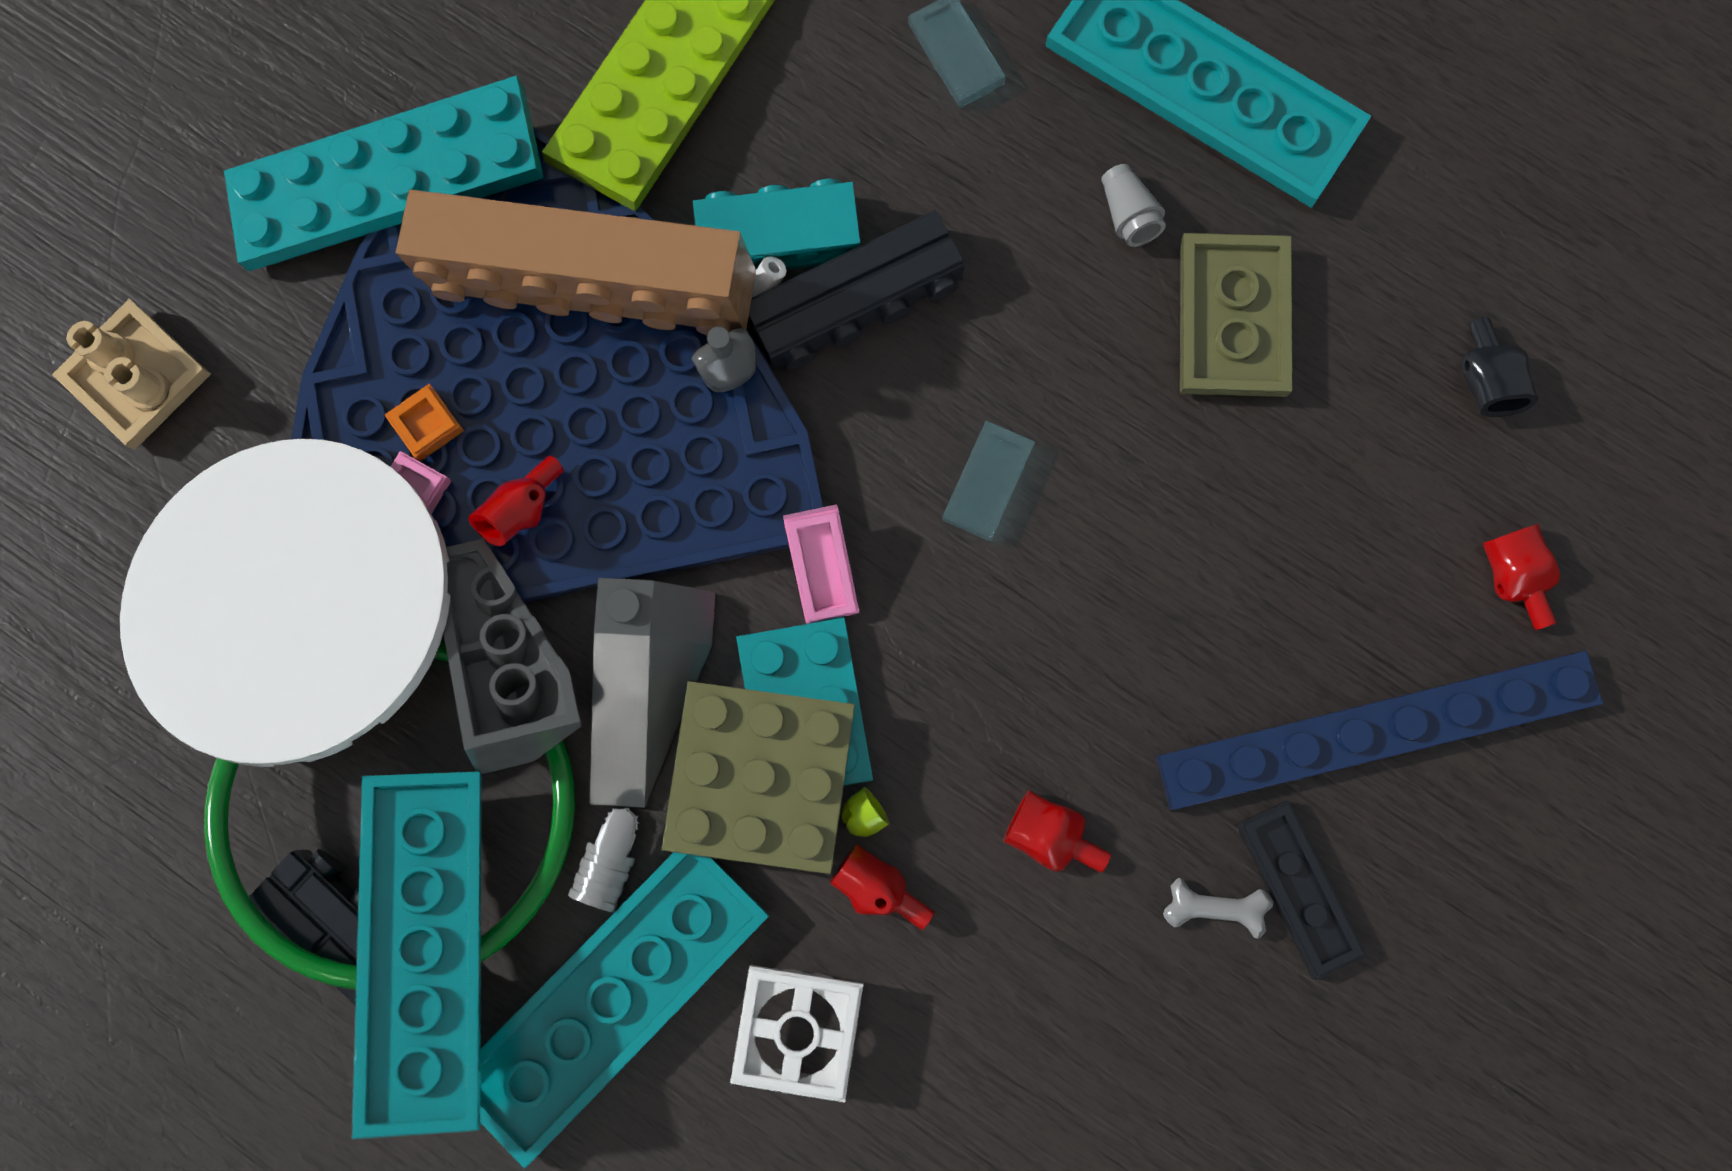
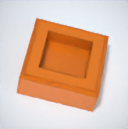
(424, 422)

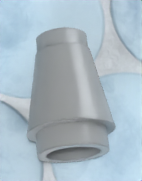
(1132, 206)

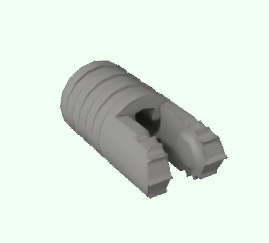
(606, 862)

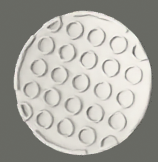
(285, 603)

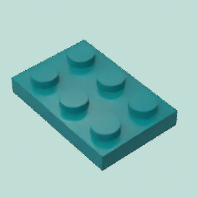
(809, 663)

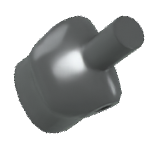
(726, 359)

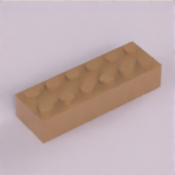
(577, 262)

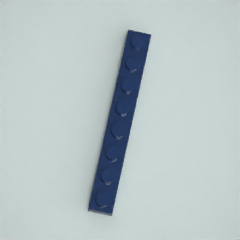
(1378, 730)

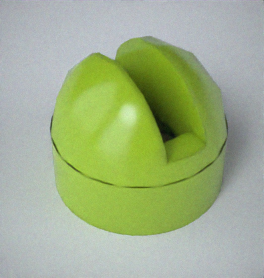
(864, 814)

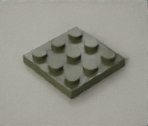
(758, 777)

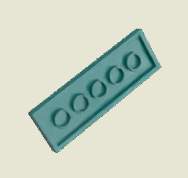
(1214, 88)
(363, 175)
(418, 956)
(611, 1000)

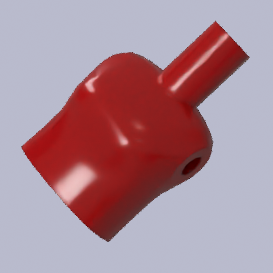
(515, 504)
(1524, 572)
(1052, 835)
(878, 888)

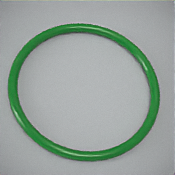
(345, 975)

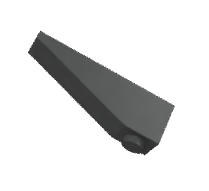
(644, 653)
(504, 673)

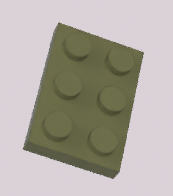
(1235, 315)

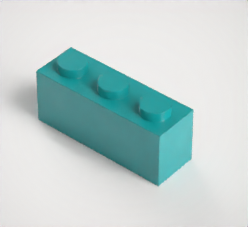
(793, 225)

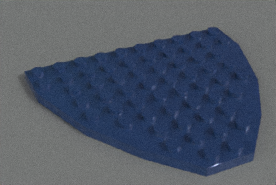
(649, 454)

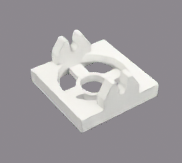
(748, 1065)

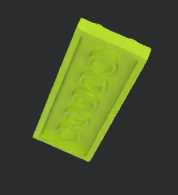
(650, 93)

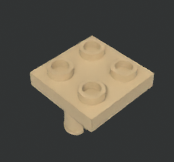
(129, 372)

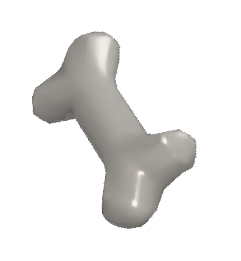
(1190, 905)

